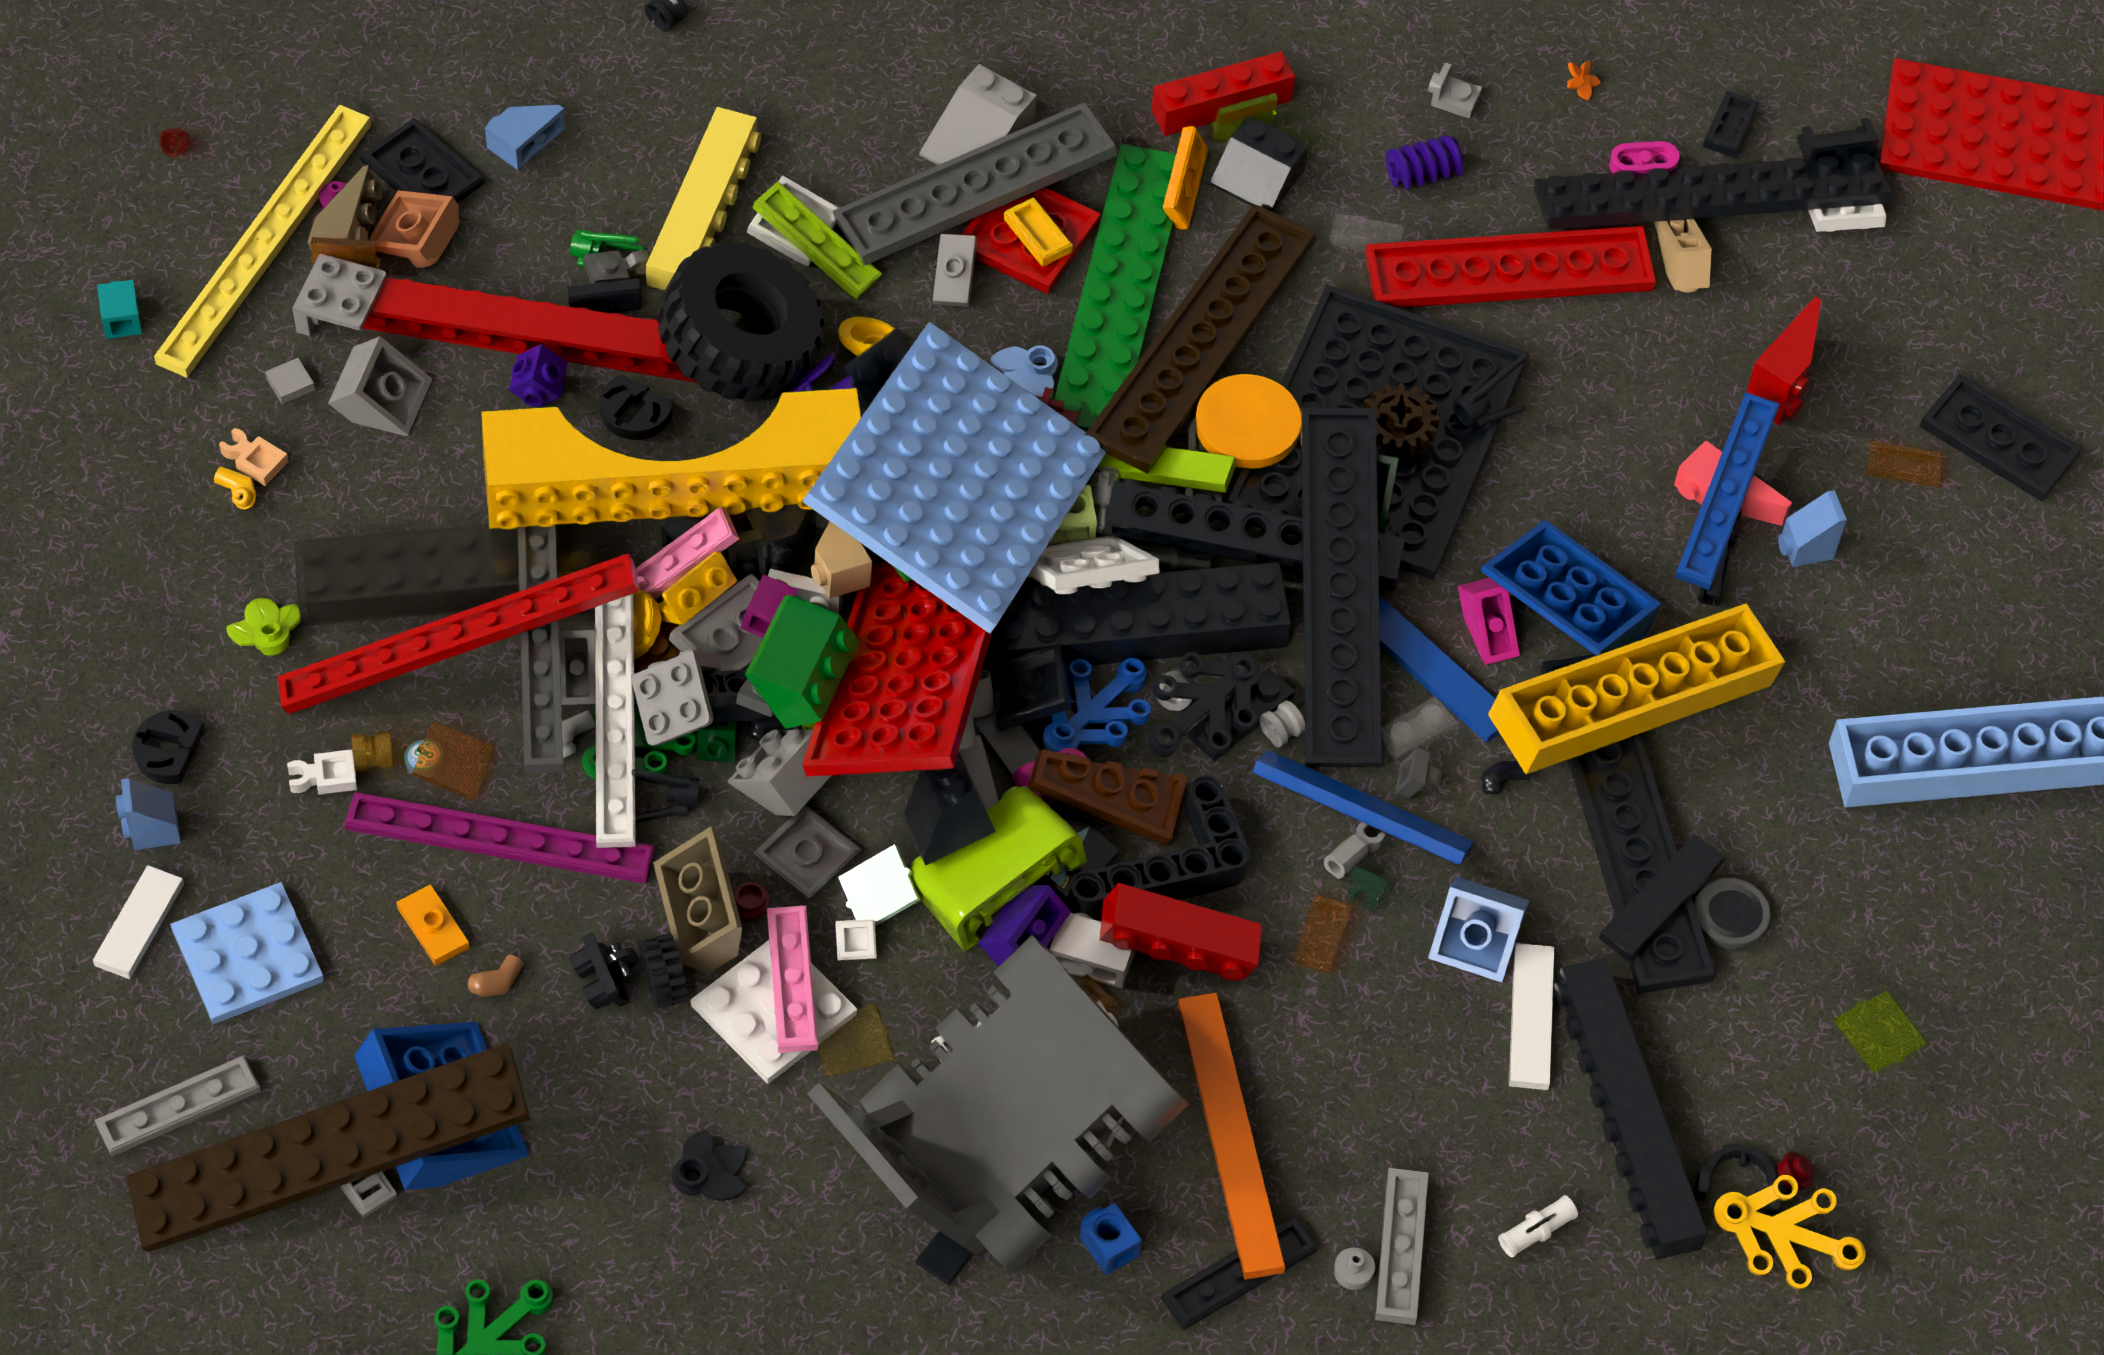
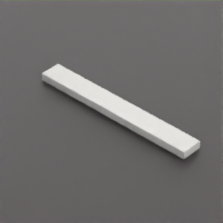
(615, 724)

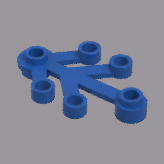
(1096, 709)

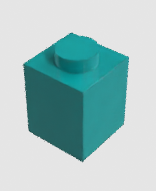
(119, 309)

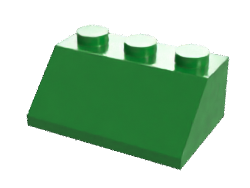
(801, 661)

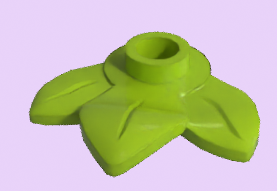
(265, 626)

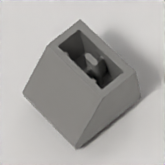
(776, 774)

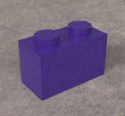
(1032, 912)

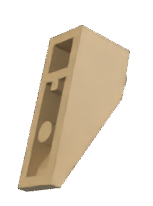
(1684, 254)

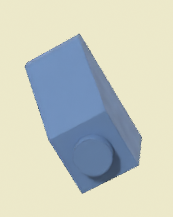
(523, 132)
(1813, 531)

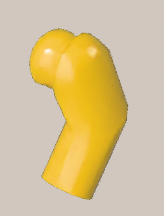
(241, 486)

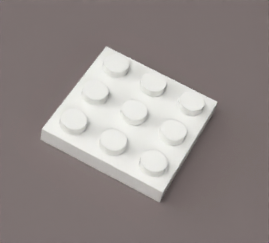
(1092, 563)
(744, 1012)

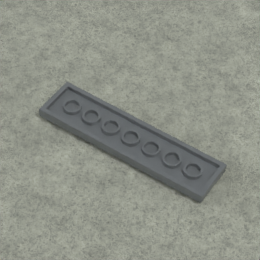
(974, 183)

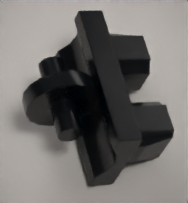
(596, 958)

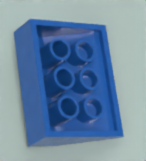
(1573, 589)
(410, 1050)

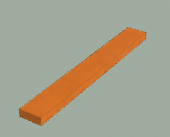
(1231, 1136)

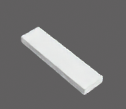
(1531, 1016)

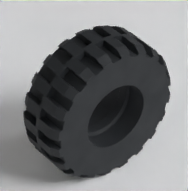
(721, 354)

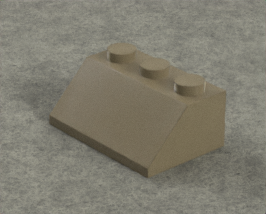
(700, 902)

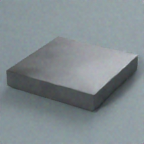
(807, 853)

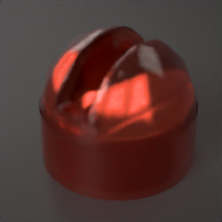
(174, 137)

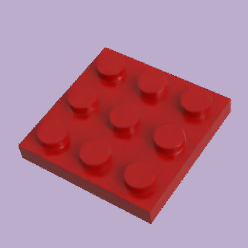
(1005, 252)

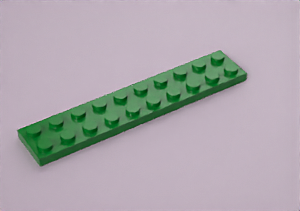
(1118, 283)

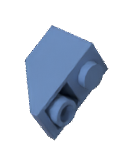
(147, 815)

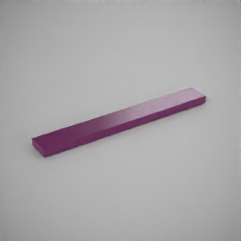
(496, 837)

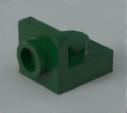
(717, 742)

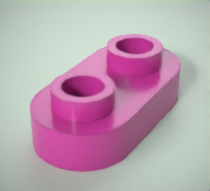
(1643, 156)

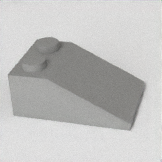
(978, 114)

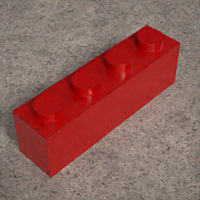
(1198, 97)
(1180, 932)

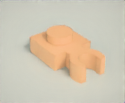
(256, 459)

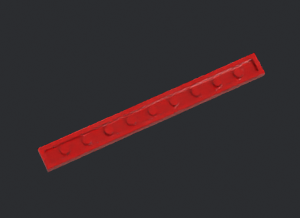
(458, 633)

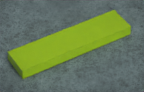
(816, 240)
(1182, 469)

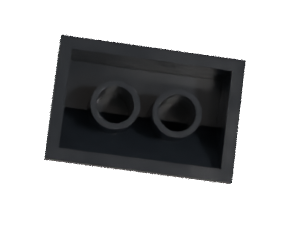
(946, 812)

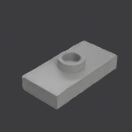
(954, 270)

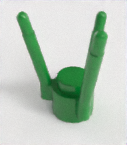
(591, 242)

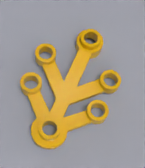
(1782, 1229)

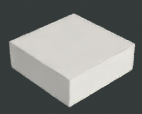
(856, 939)

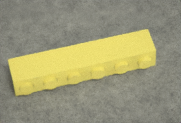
(704, 193)

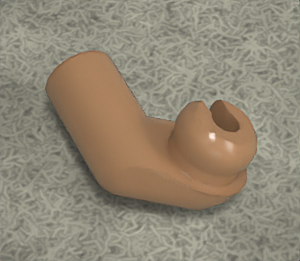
(496, 981)

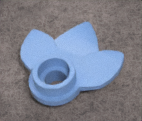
(1021, 368)

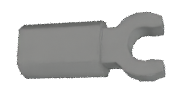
(1352, 851)

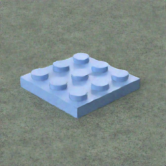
(247, 953)

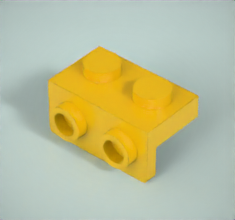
(696, 589)

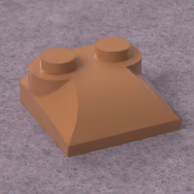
(417, 227)

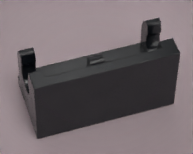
(1839, 143)

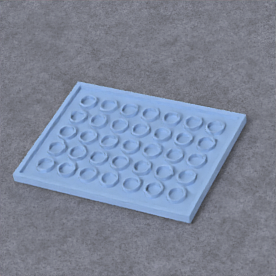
(956, 477)

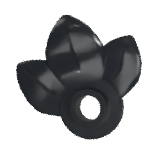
(713, 1164)

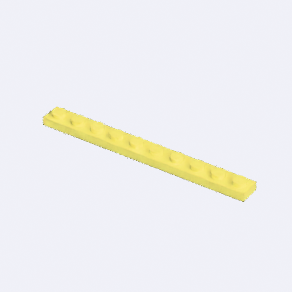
(262, 242)

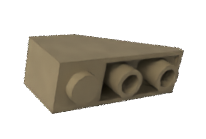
(351, 210)

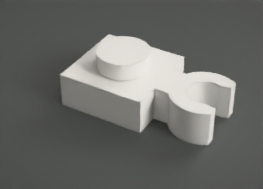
(330, 773)

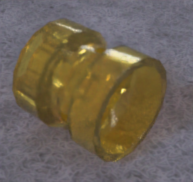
(372, 751)

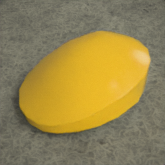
(862, 332)

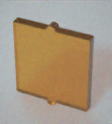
(355, 251)
(452, 760)

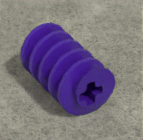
(1424, 160)

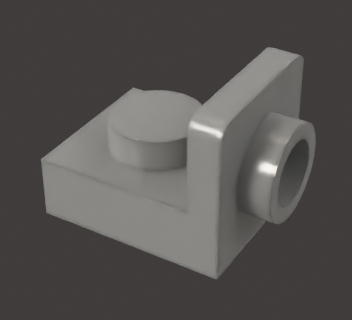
(1453, 94)

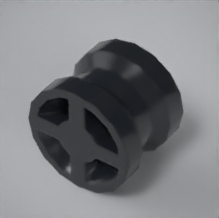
(664, 12)

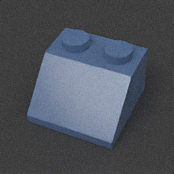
(1478, 929)

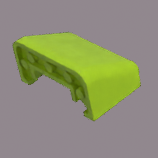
(992, 871)

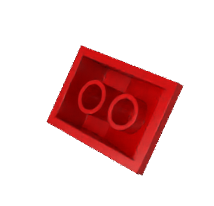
(1784, 366)

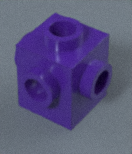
(538, 376)

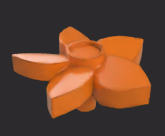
(1582, 80)

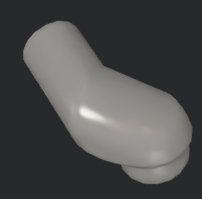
(574, 726)

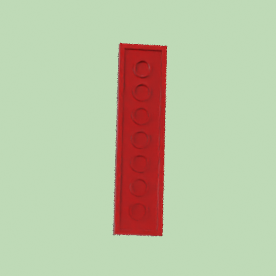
(1510, 267)

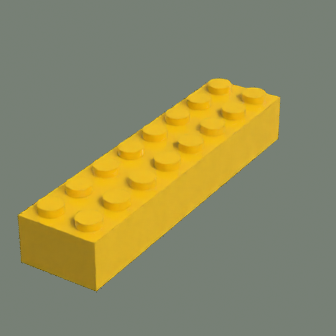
(1635, 688)

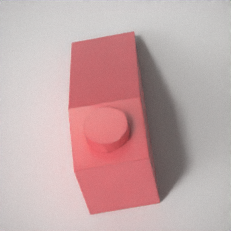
(1760, 500)

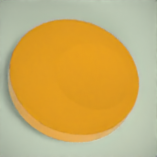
(1248, 420)

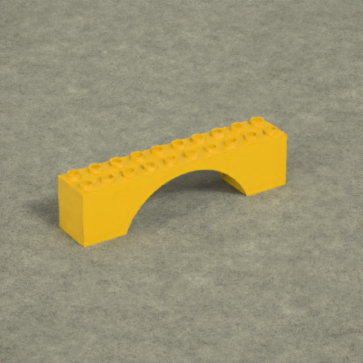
(553, 474)

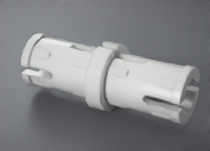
(1518, 1238)

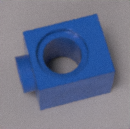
(1114, 1253)

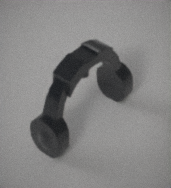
(1744, 1153)

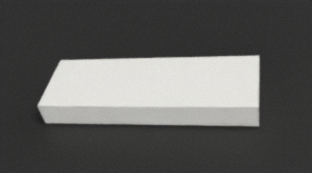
(138, 922)

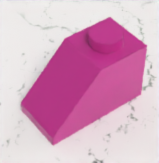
(1489, 619)

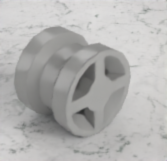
(1282, 723)

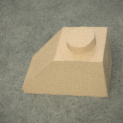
(840, 563)

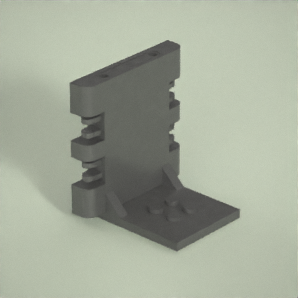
(1007, 1110)

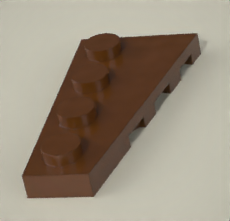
(1121, 795)

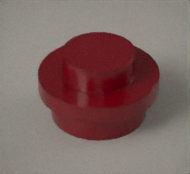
(751, 900)
(1798, 1167)

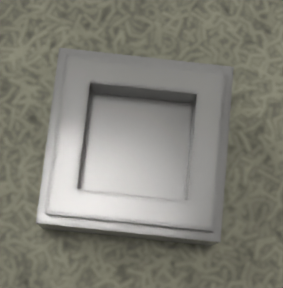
(289, 380)

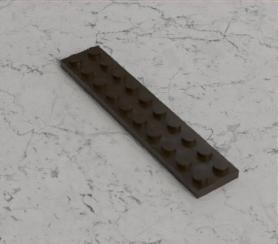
(1200, 338)
(327, 1147)

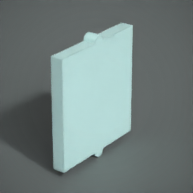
(880, 886)

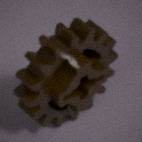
(1416, 418)

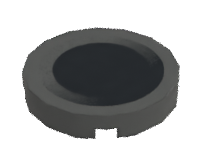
(1732, 913)

